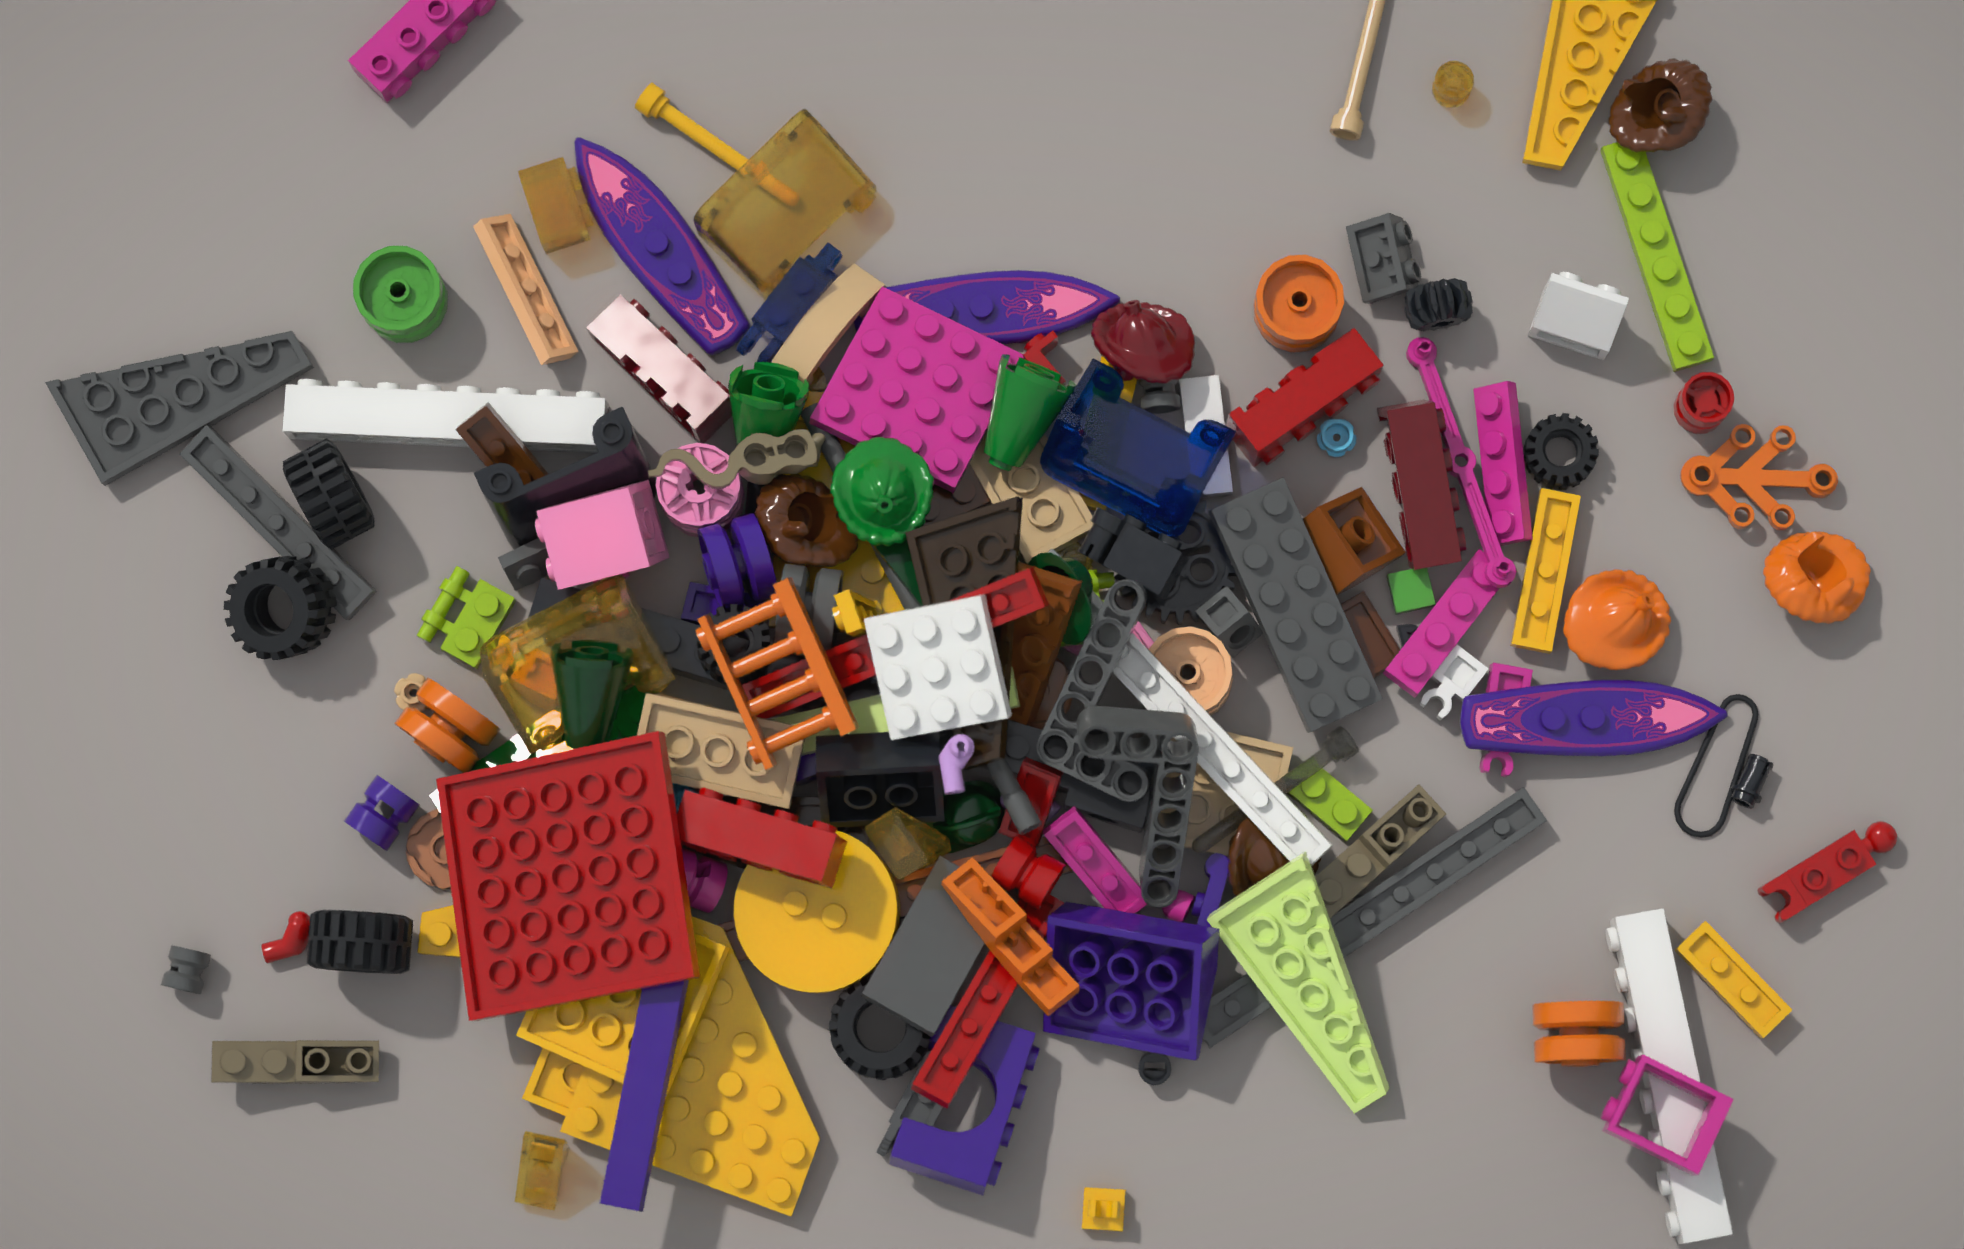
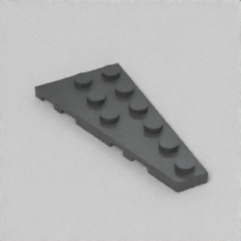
(159, 403)

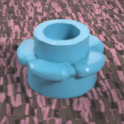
(1343, 429)

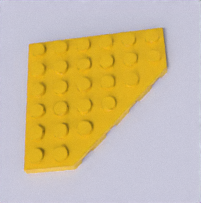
(731, 1107)

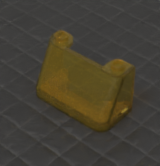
(782, 202)
(520, 663)

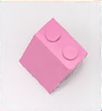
(601, 535)

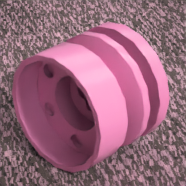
(688, 509)

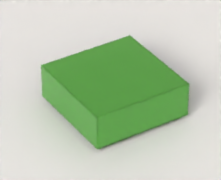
(1410, 590)

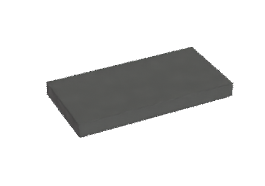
(926, 957)

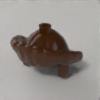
(1661, 107)
(803, 523)
(1253, 857)

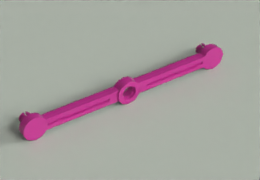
(1499, 570)

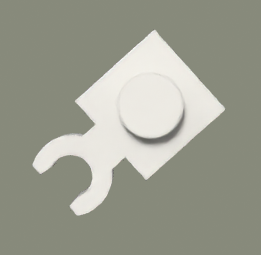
(1456, 678)

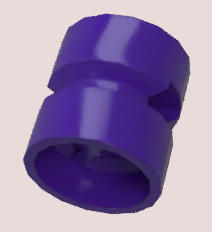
(374, 825)

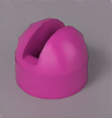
(1179, 907)

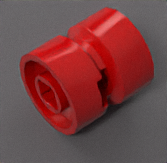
(1703, 402)
(1027, 872)

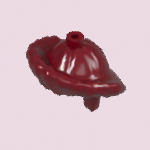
(1145, 341)

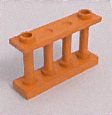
(816, 678)

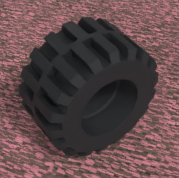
(328, 494)
(250, 607)
(360, 941)
(860, 1058)

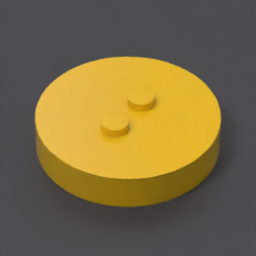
(814, 933)

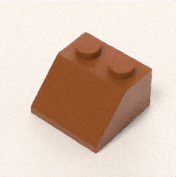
(1352, 539)

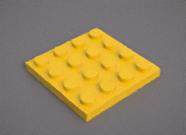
(602, 1028)

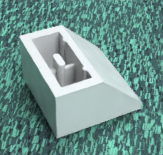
(1578, 315)

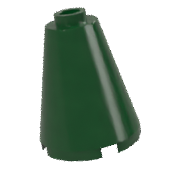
(589, 688)

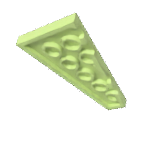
(1294, 958)

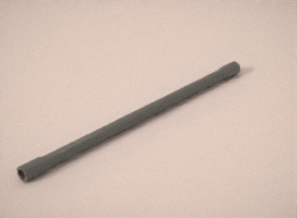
(1013, 796)

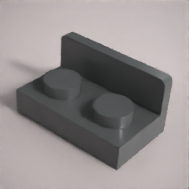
(1383, 257)

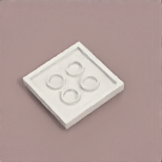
(937, 667)

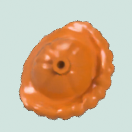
(1817, 576)
(1616, 620)

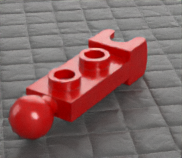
(1829, 869)

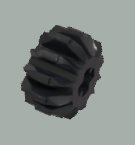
(1438, 304)

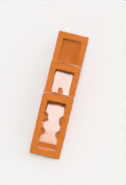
(1009, 937)

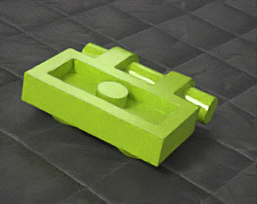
(477, 623)

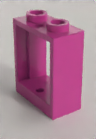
(1705, 1132)

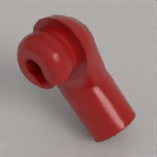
(293, 941)

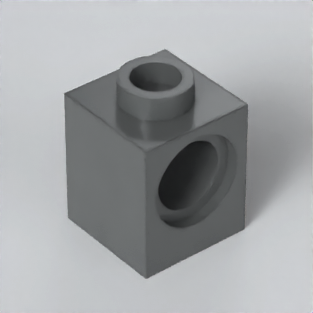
(1229, 621)

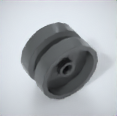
(817, 603)

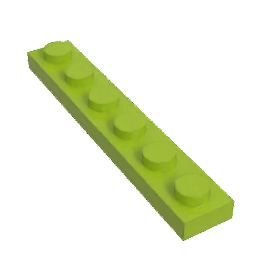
(1657, 257)

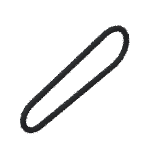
(1717, 827)

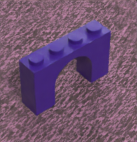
(969, 1156)

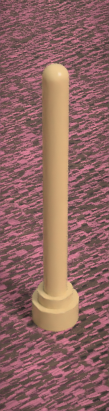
(1348, 121)

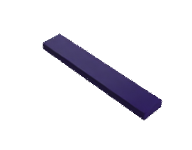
(643, 1096)

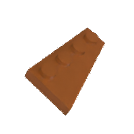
(1038, 641)

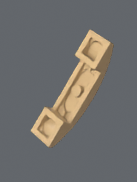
(828, 321)

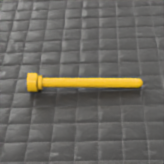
(655, 103)

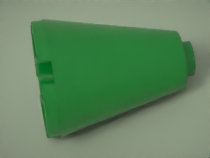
(766, 399)
(1022, 410)

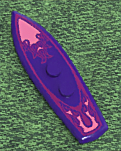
(659, 248)
(1010, 303)
(1586, 718)

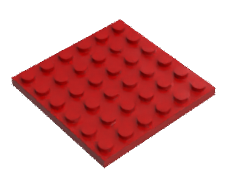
(567, 877)

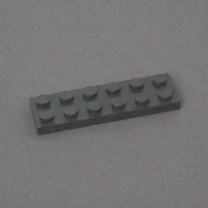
(1295, 605)

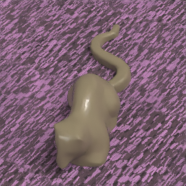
(755, 459)

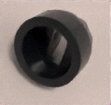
(1154, 1076)

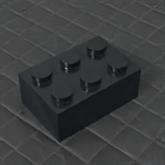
(872, 774)

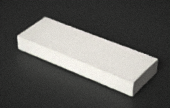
(1201, 401)

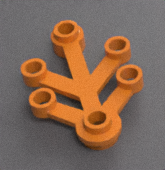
(1751, 477)

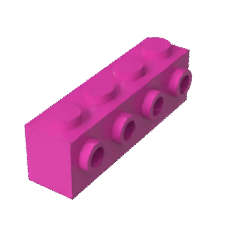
(413, 42)

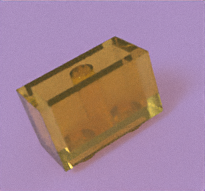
(555, 206)

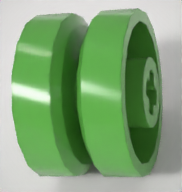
(387, 274)

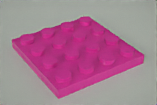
(915, 382)

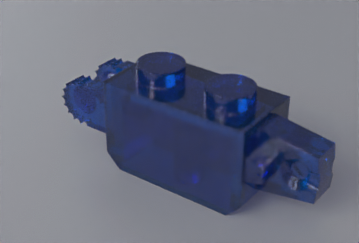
(791, 301)

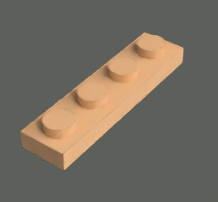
(525, 289)

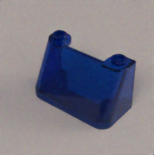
(1132, 456)

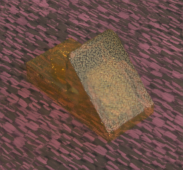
(906, 842)
(541, 1170)

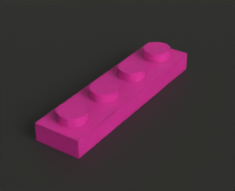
(1503, 461)
(1442, 627)

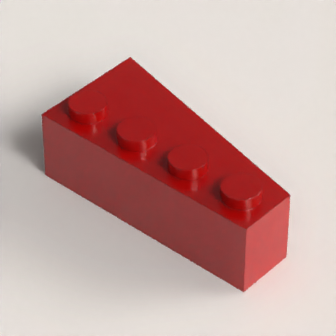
(1304, 398)
(760, 838)

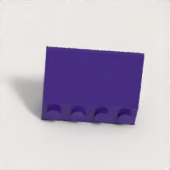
(1138, 976)

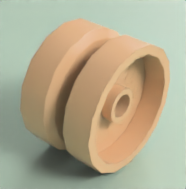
(1205, 655)

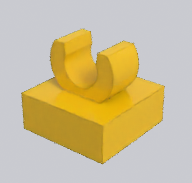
(1103, 1209)

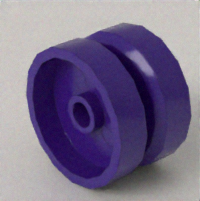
(730, 565)

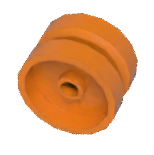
(1293, 326)
(445, 729)
(1579, 1033)

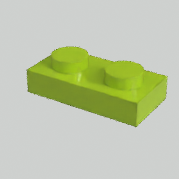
(1331, 803)

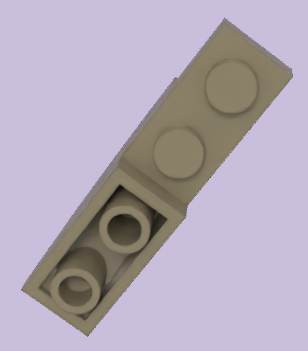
(1377, 848)
(295, 1062)

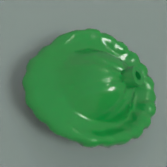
(882, 490)

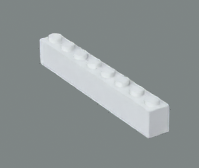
(432, 415)
(1662, 1033)

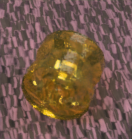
(1454, 76)

